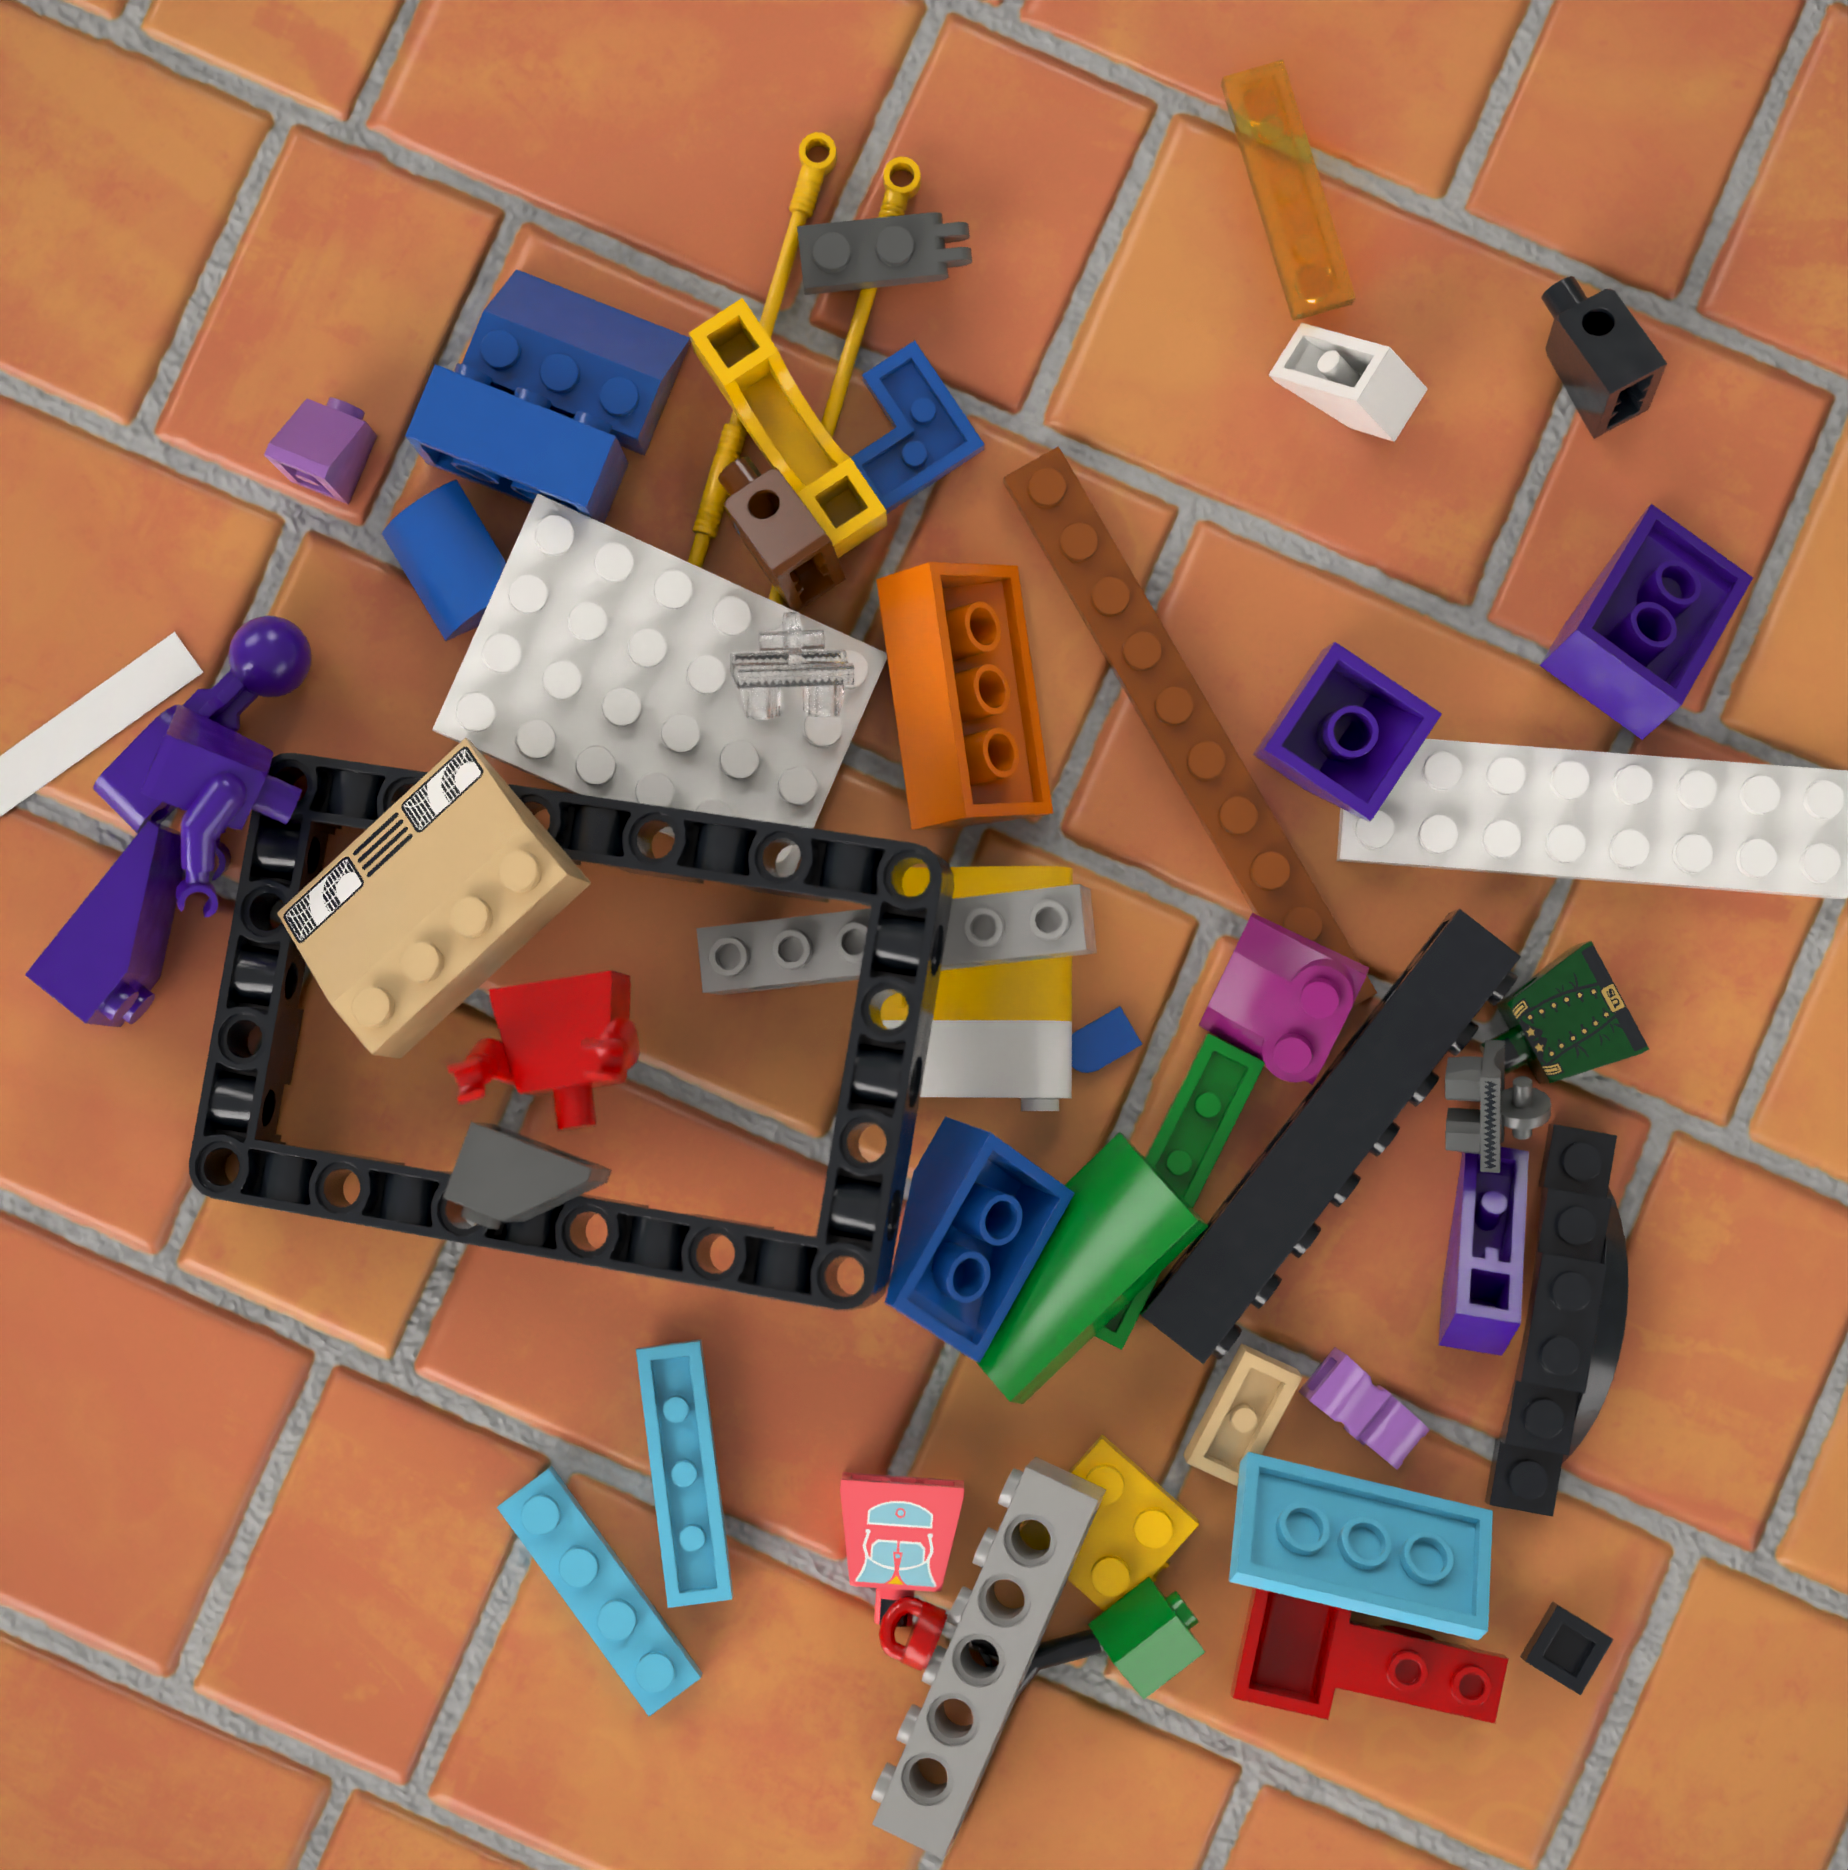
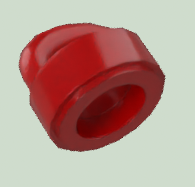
(922, 1637)

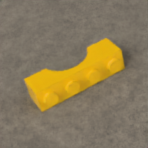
(785, 427)

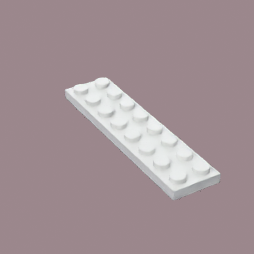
(1611, 819)

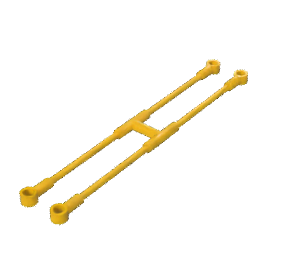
(801, 207)

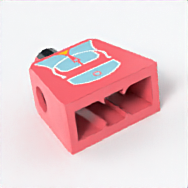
(898, 1534)

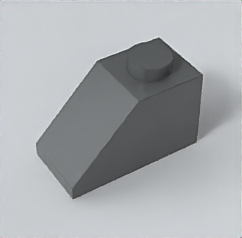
(515, 1176)

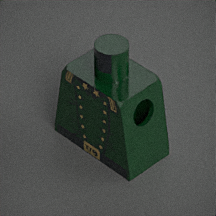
(1568, 1019)

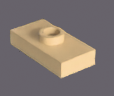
(1242, 1413)

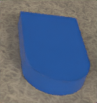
(1103, 1041)

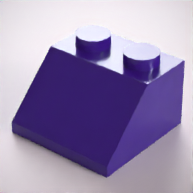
(1347, 733)

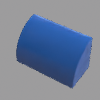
(447, 557)

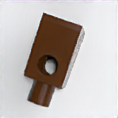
(780, 533)

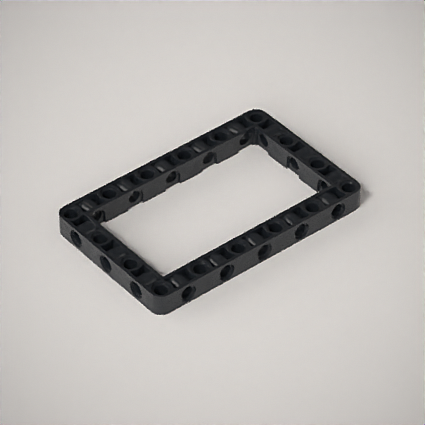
(877, 1088)

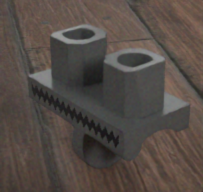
(1484, 1082)

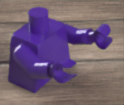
(217, 782)

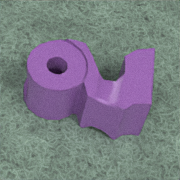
(1366, 1410)

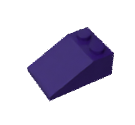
(1647, 623)
(118, 936)

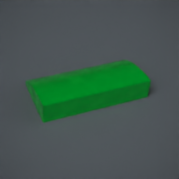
(1101, 1254)

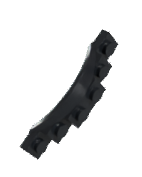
(1570, 1324)

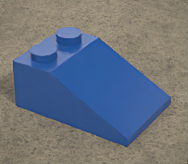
(971, 1235)

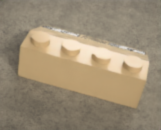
(429, 902)

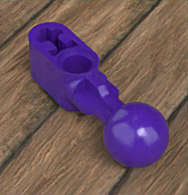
(265, 660)

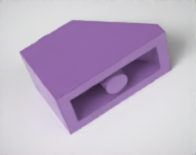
(323, 448)

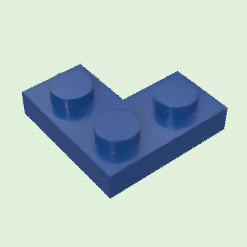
(928, 431)

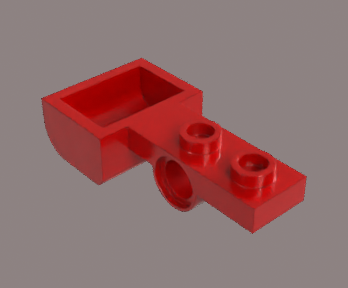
(1305, 1649)

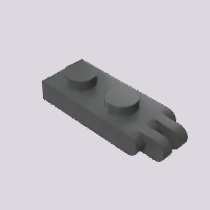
(880, 252)

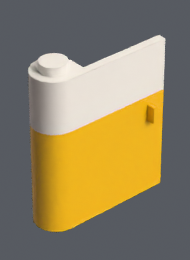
(998, 1024)

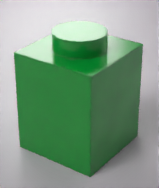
(1148, 1636)

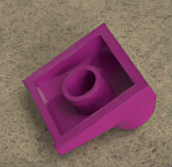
(1283, 999)

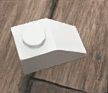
(1350, 380)

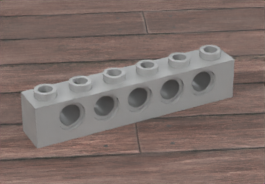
(831, 945)
(933, 1813)

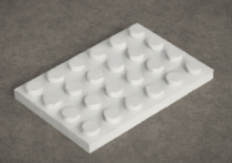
(618, 684)

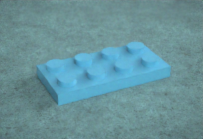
(1362, 1546)

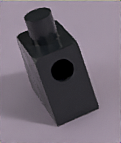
(1601, 355)

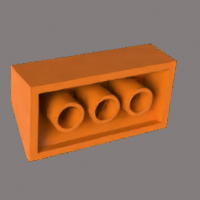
(964, 695)

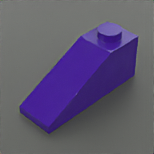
(1485, 1256)

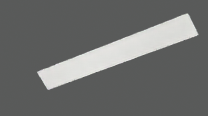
(94, 719)

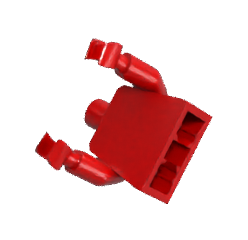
(558, 1042)

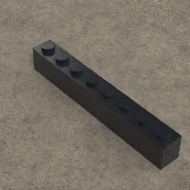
(1330, 1135)

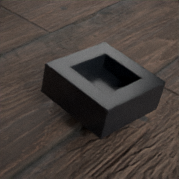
(1566, 1648)

